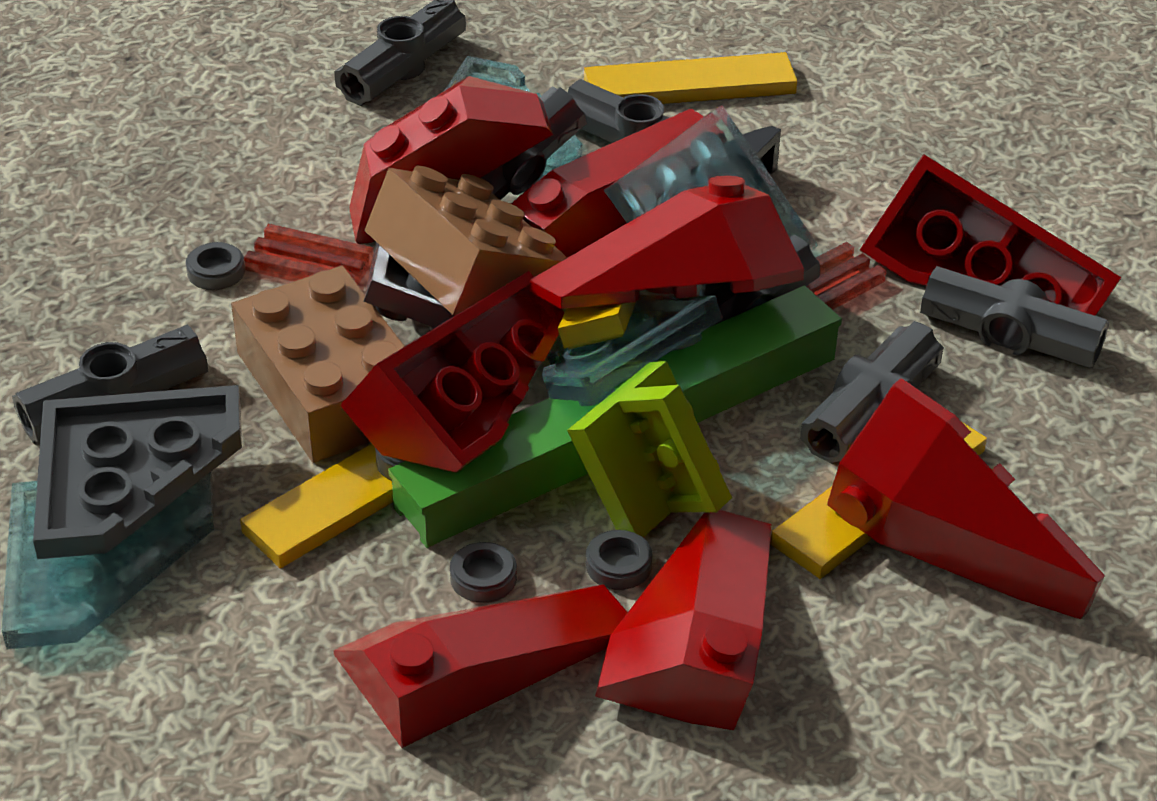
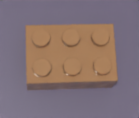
(456, 235)
(310, 351)

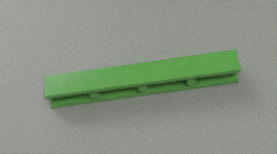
(537, 454)

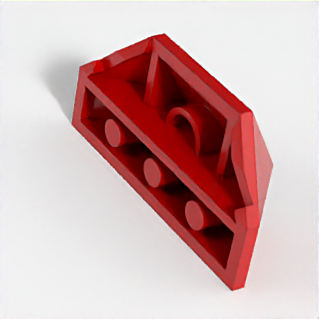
(455, 133)

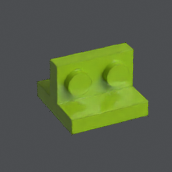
(648, 453)

